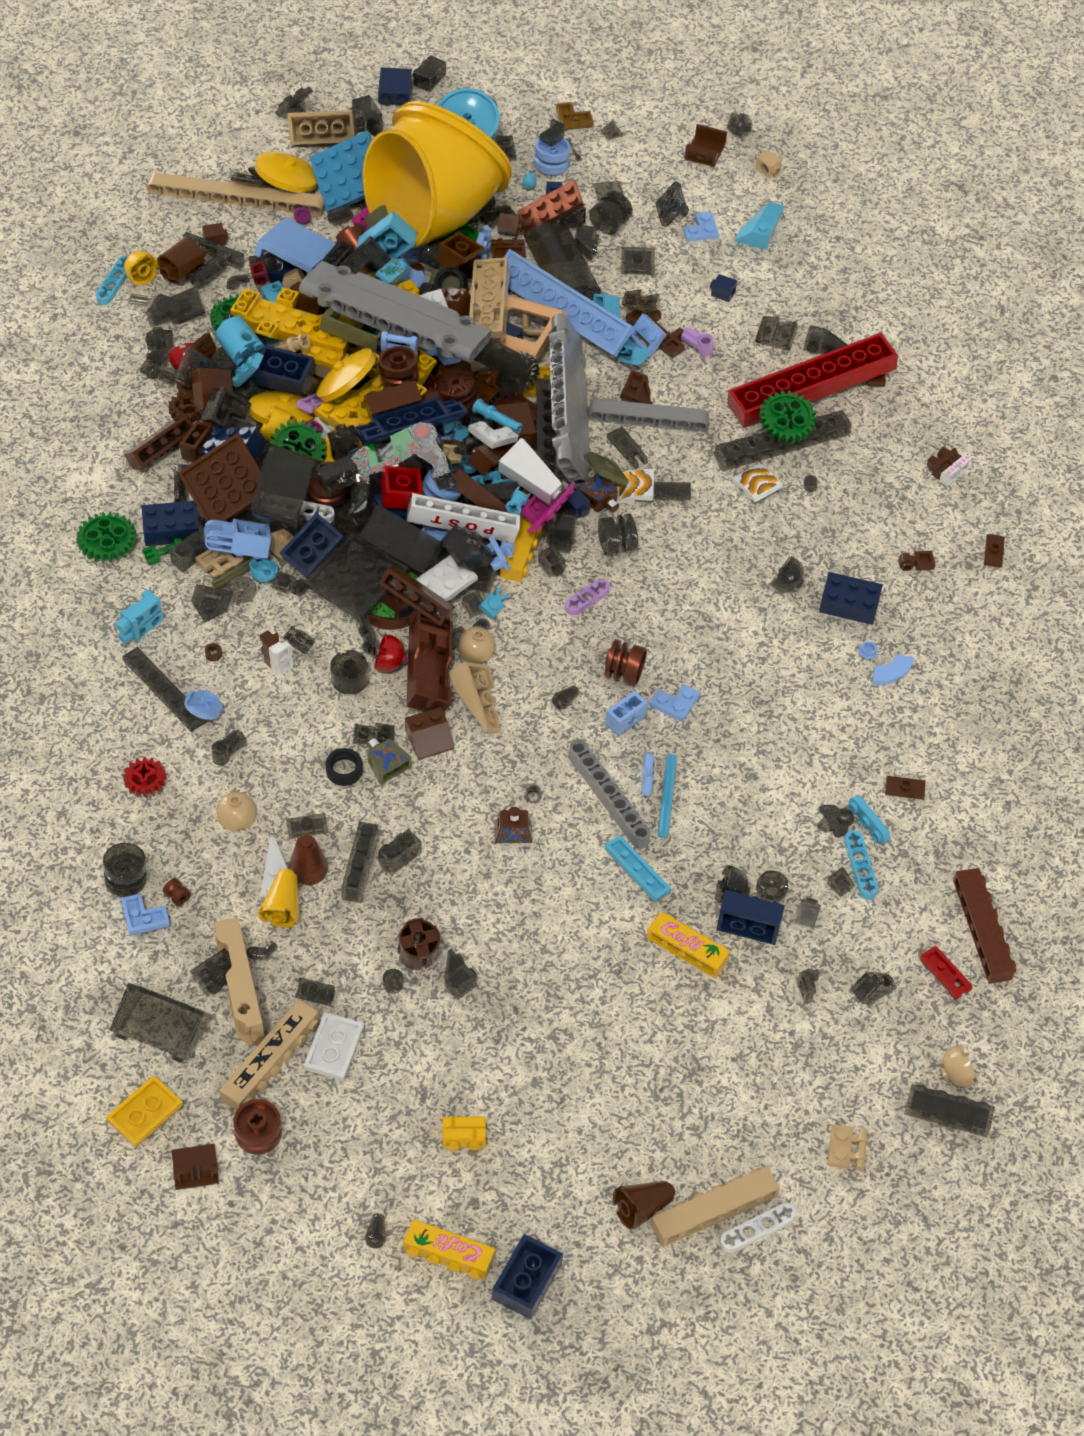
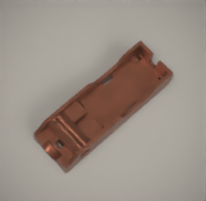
(428, 663)

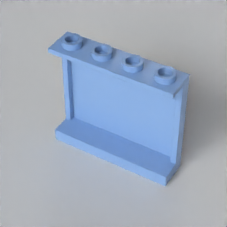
(295, 245)

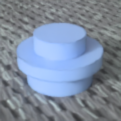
(868, 650)

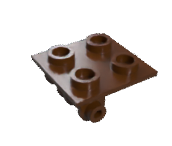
(195, 1166)

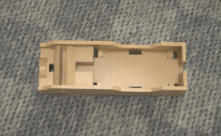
(488, 299)
(240, 983)

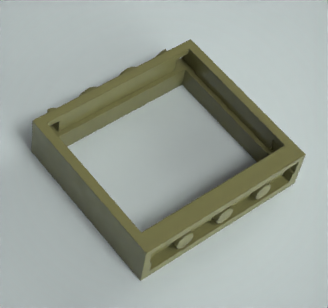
(332, 325)

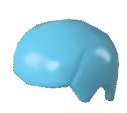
(263, 570)

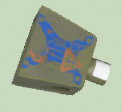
(387, 759)

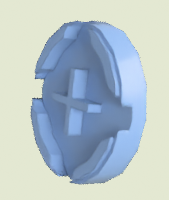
(203, 704)

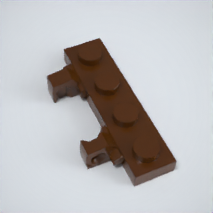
(672, 342)

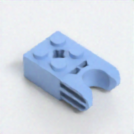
(238, 537)

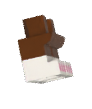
(949, 466)
(276, 654)

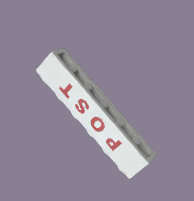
(447, 514)

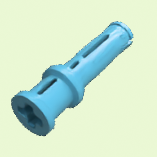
(491, 413)

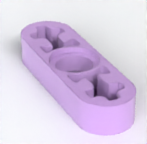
(589, 590)

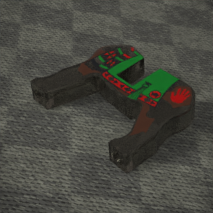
(412, 448)

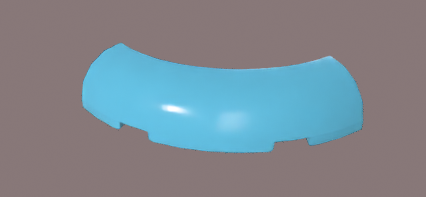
(630, 352)

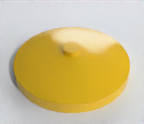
(286, 171)
(346, 374)
(264, 401)

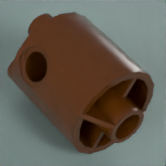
(181, 260)

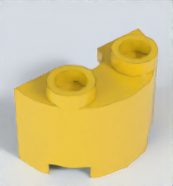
(277, 417)

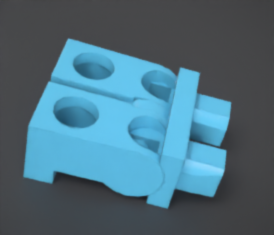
(140, 618)

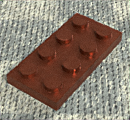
(552, 206)

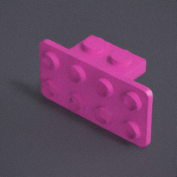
(539, 511)

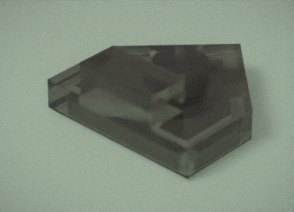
(163, 310)
(210, 601)

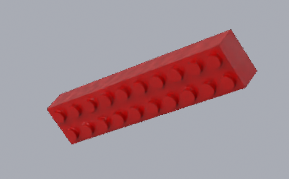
(816, 376)

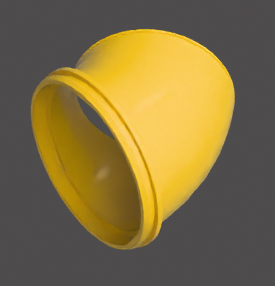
(433, 170)

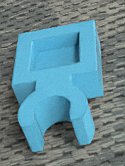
(493, 603)

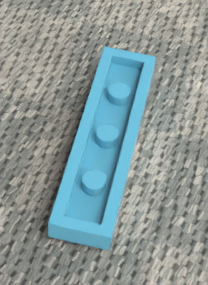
(637, 868)

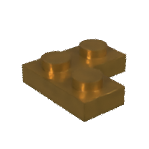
(573, 119)

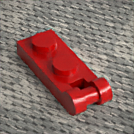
(946, 972)

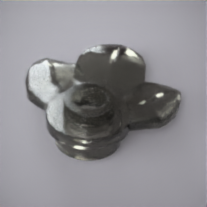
(833, 820)

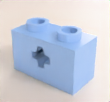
(626, 713)

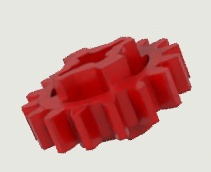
(135, 776)

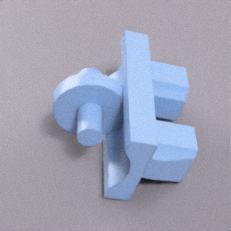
(506, 549)

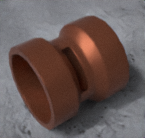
(176, 891)

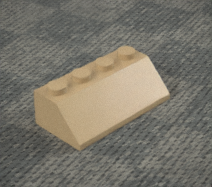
(321, 127)

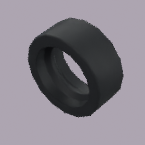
(444, 271)
(344, 779)

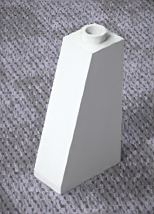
(530, 472)

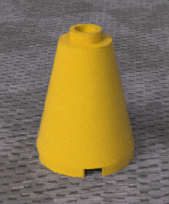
(281, 901)

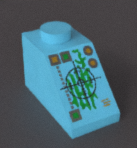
(394, 271)

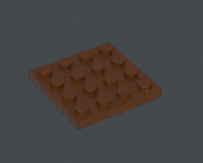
(223, 480)

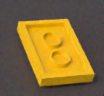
(144, 1111)

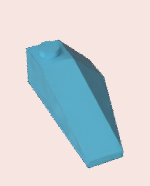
(761, 226)

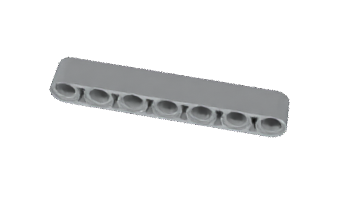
(648, 414)
(609, 794)

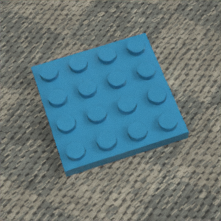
(341, 171)

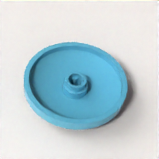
(474, 107)

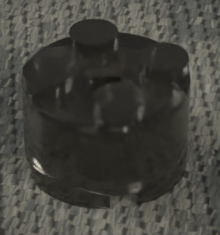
(349, 672)

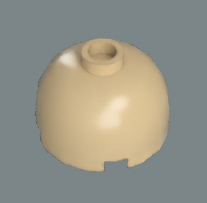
(476, 645)
(236, 811)
(958, 1068)

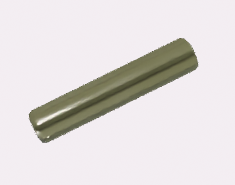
(235, 572)

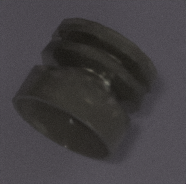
(611, 212)
(617, 534)
(124, 869)

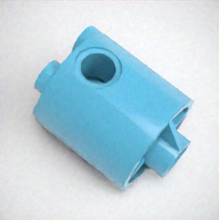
(238, 339)

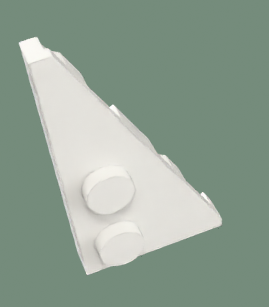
(274, 864)

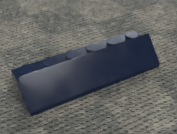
(394, 421)

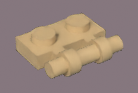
(212, 559)
(840, 1147)

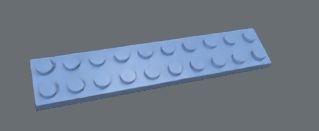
(584, 314)

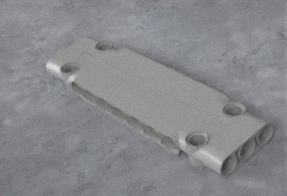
(395, 311)
(569, 400)

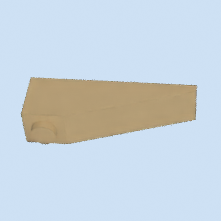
(474, 686)

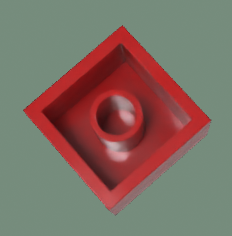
(398, 485)

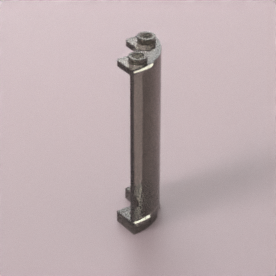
(561, 257)

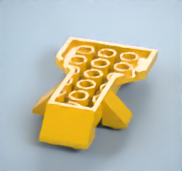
(282, 321)
(350, 406)

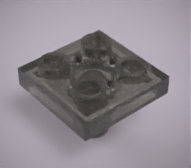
(294, 102)
(671, 204)
(192, 358)

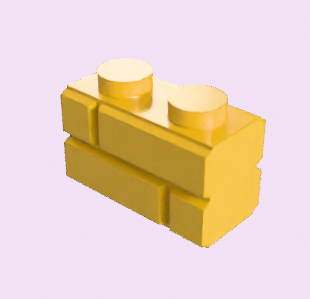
(464, 1133)

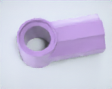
(700, 341)

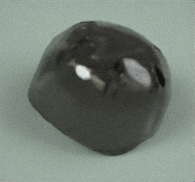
(772, 890)

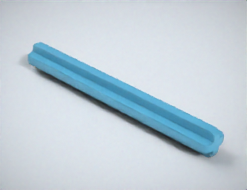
(667, 795)

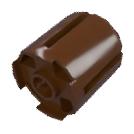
(424, 949)

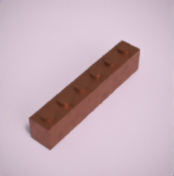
(984, 925)

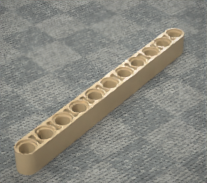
(234, 193)

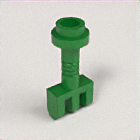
(152, 555)

